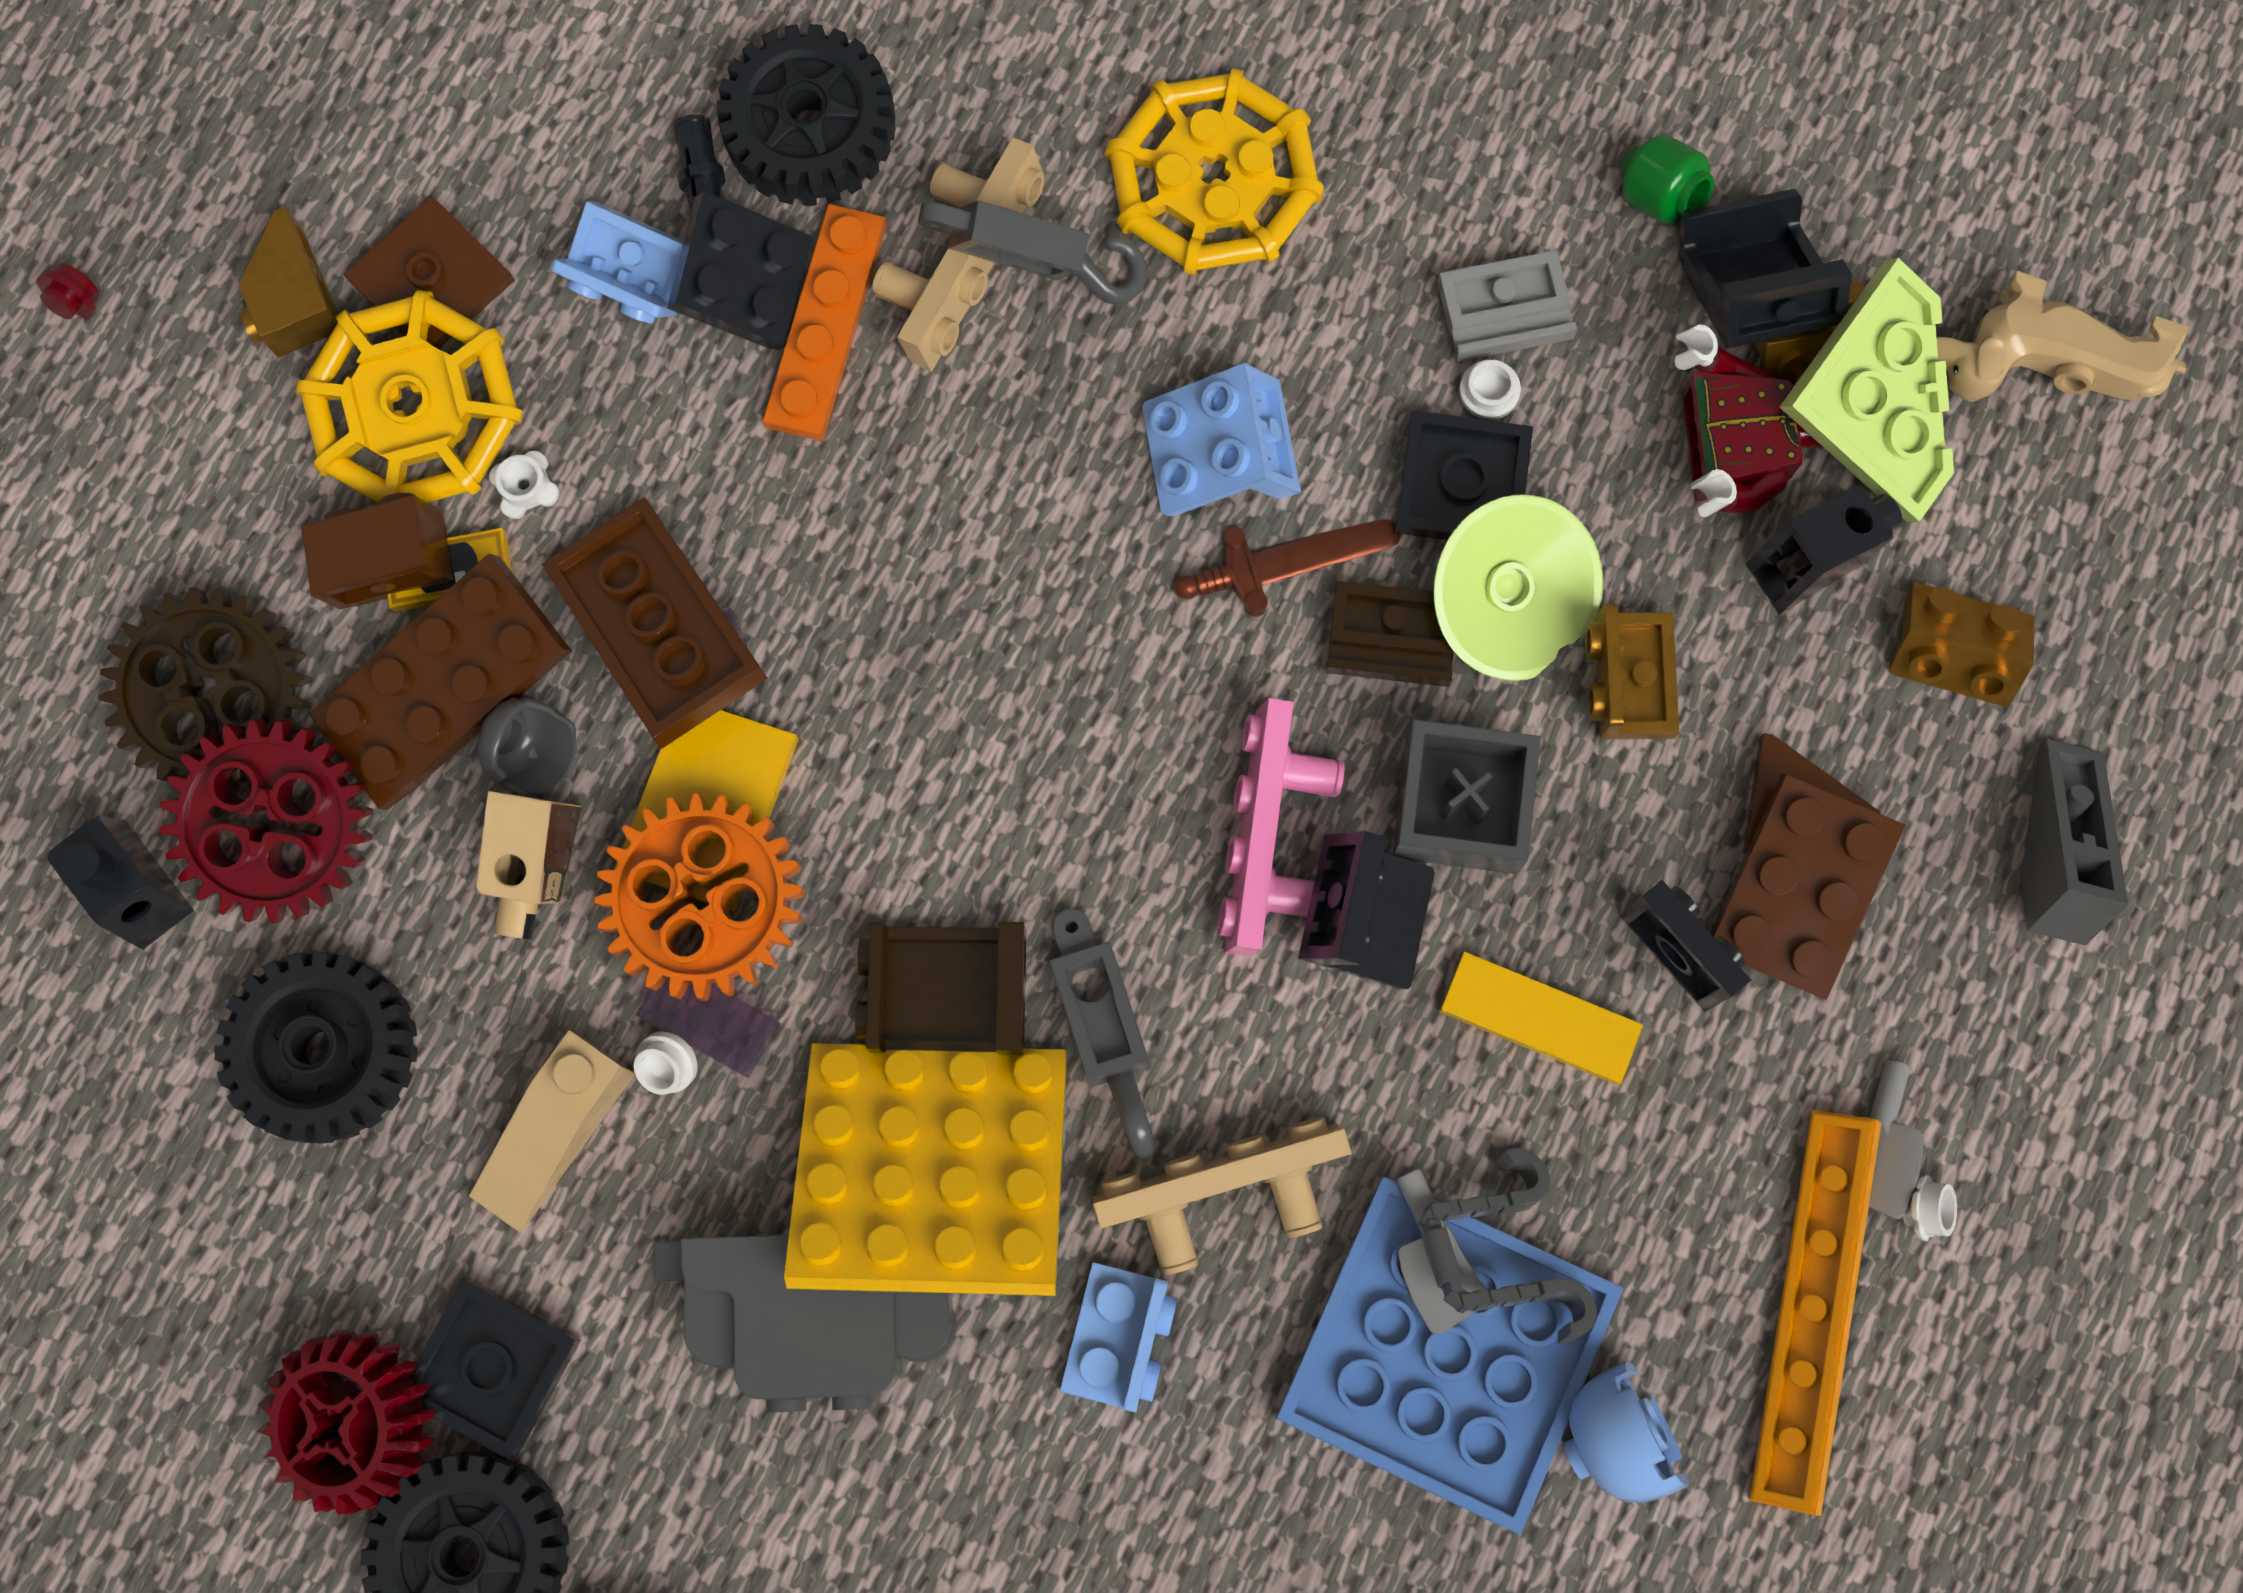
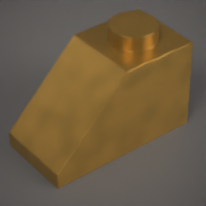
(285, 290)

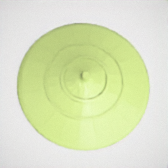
(1517, 586)

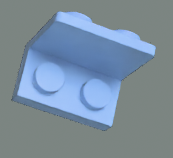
(1220, 440)

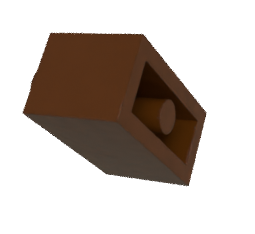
(376, 551)

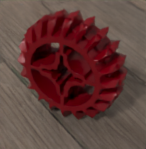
(323, 1416)

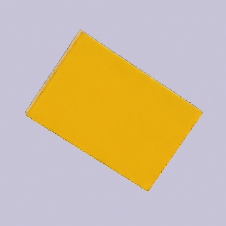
(715, 759)

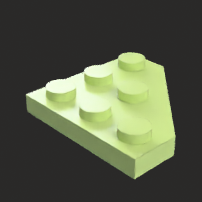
(1882, 392)

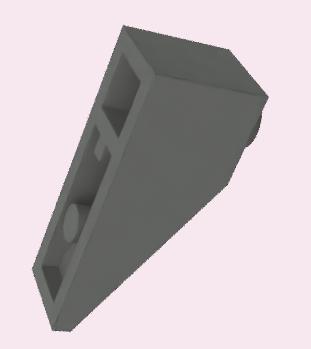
(2072, 848)

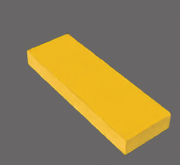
(1541, 1018)

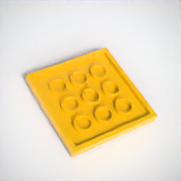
(929, 1172)

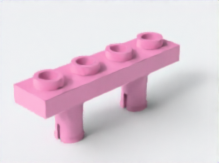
(1259, 798)

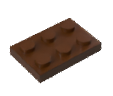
(1806, 884)

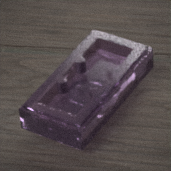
(717, 1027)

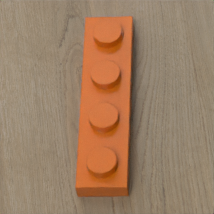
(825, 323)

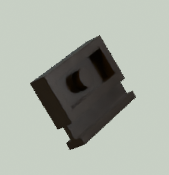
(1387, 635)

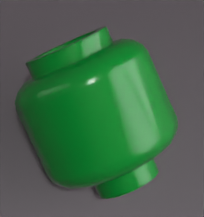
(1666, 179)

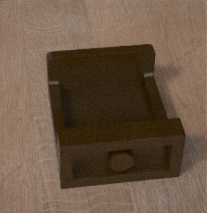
(943, 988)

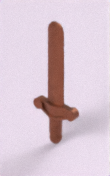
(1249, 570)

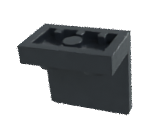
(1366, 910)

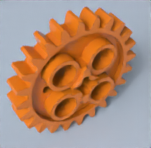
(672, 848)

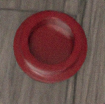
(67, 292)

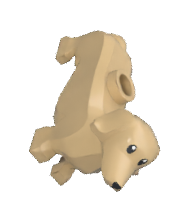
(2061, 344)

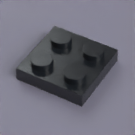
(739, 271)
(1456, 468)
(1671, 930)
(491, 1368)

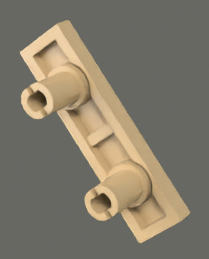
(960, 278)
(1189, 1179)

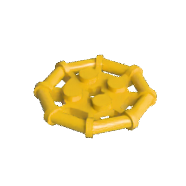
(1220, 204)
(377, 383)

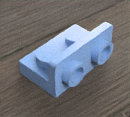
(1117, 1337)

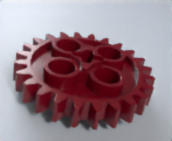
(273, 767)

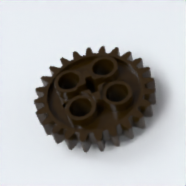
(154, 711)

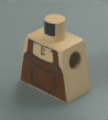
(539, 835)

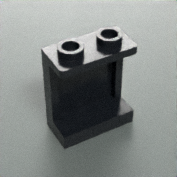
(1760, 270)

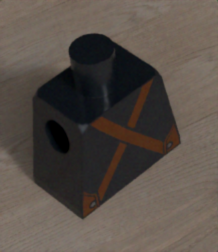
(1834, 538)
(113, 870)

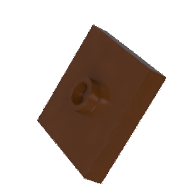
(430, 255)

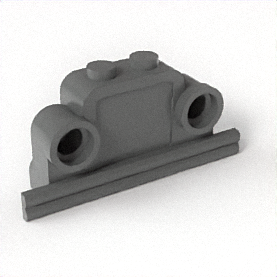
(797, 1340)

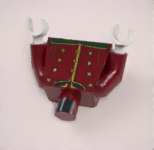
(1735, 429)

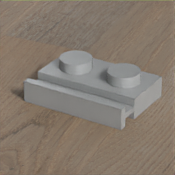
(1506, 305)

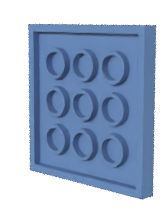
(1455, 1409)

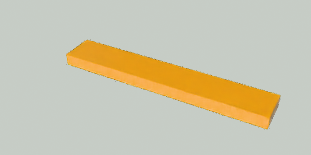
(1815, 1312)

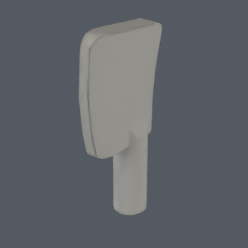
(1898, 1148)
(1417, 1268)

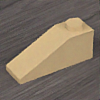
(549, 1128)

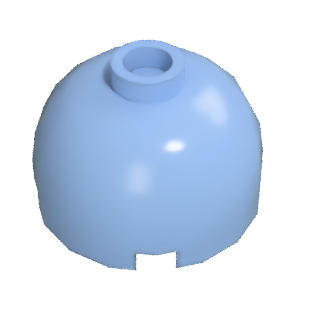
(1622, 1439)

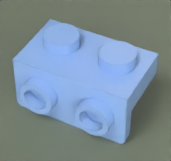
(622, 261)

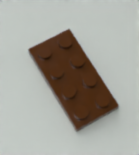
(654, 623)
(439, 681)

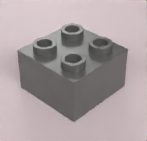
(1466, 797)

